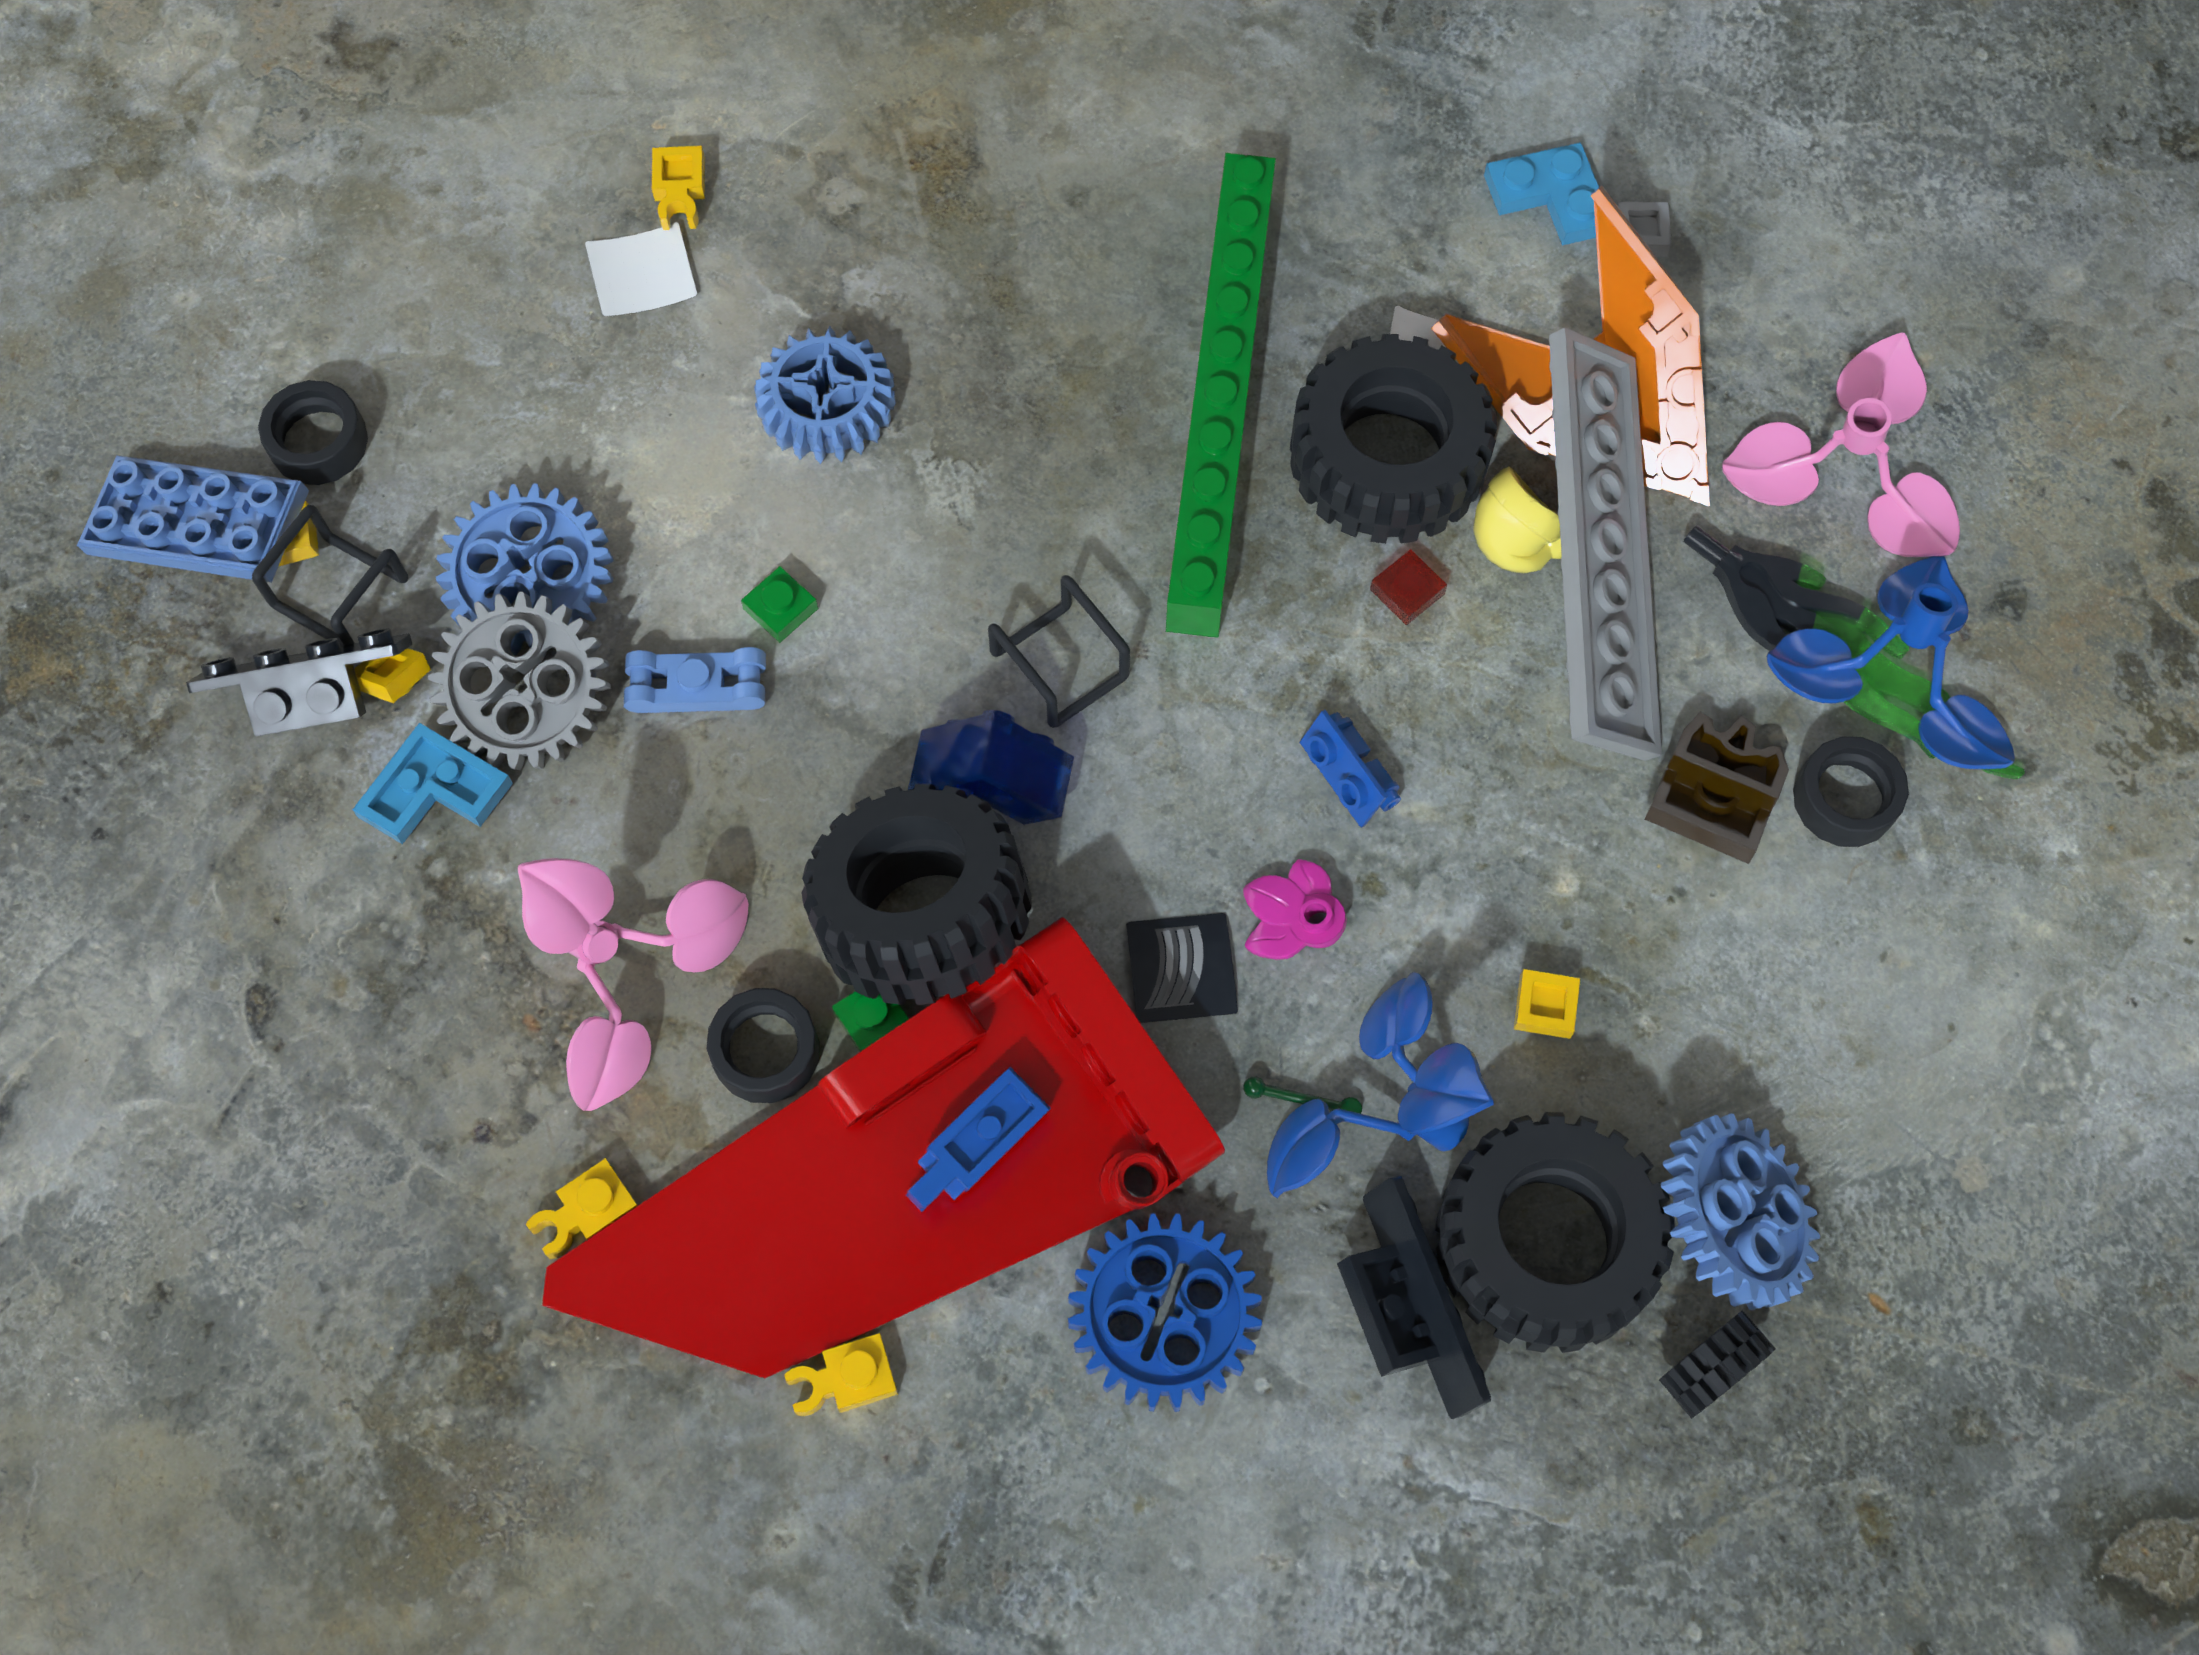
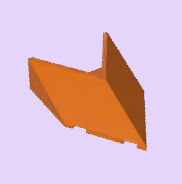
(1641, 317)

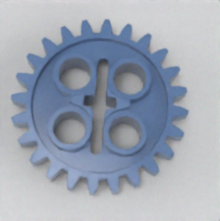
(498, 535)
(1740, 1212)

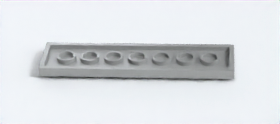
(1604, 547)

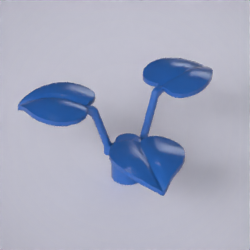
(1924, 612)
(1437, 1103)

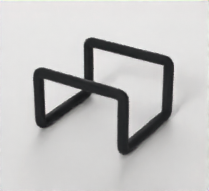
(394, 570)
(1001, 643)

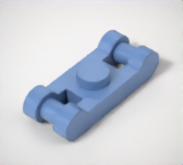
(695, 681)

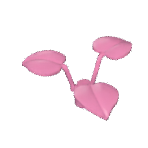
(1876, 390)
(565, 914)

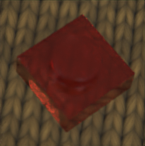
(1408, 587)

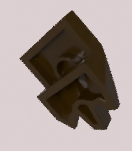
(1719, 787)

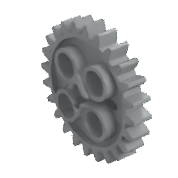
(487, 644)

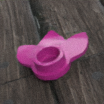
(1285, 910)

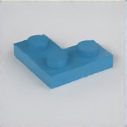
(1551, 178)
(429, 771)

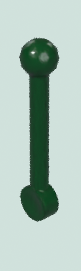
(1255, 1087)

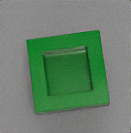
(779, 604)
(867, 1018)

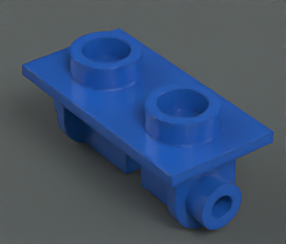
(1337, 753)

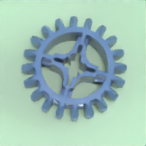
(849, 410)

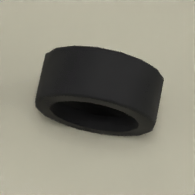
(306, 399)
(1877, 764)
(747, 1006)

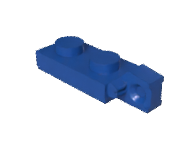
(978, 1139)

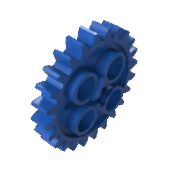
(1213, 1331)

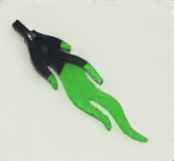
(1774, 594)

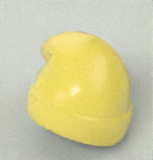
(1515, 525)

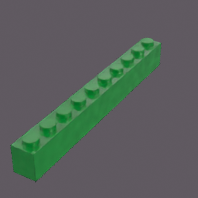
(1220, 398)

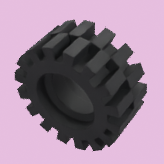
(1717, 1364)

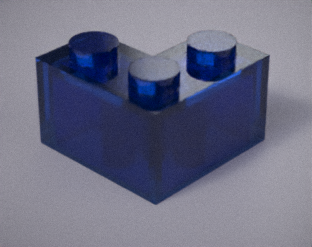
(998, 762)

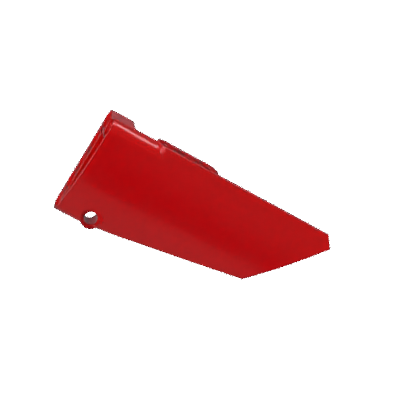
(808, 1218)

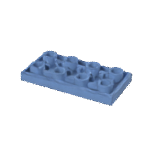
(191, 517)

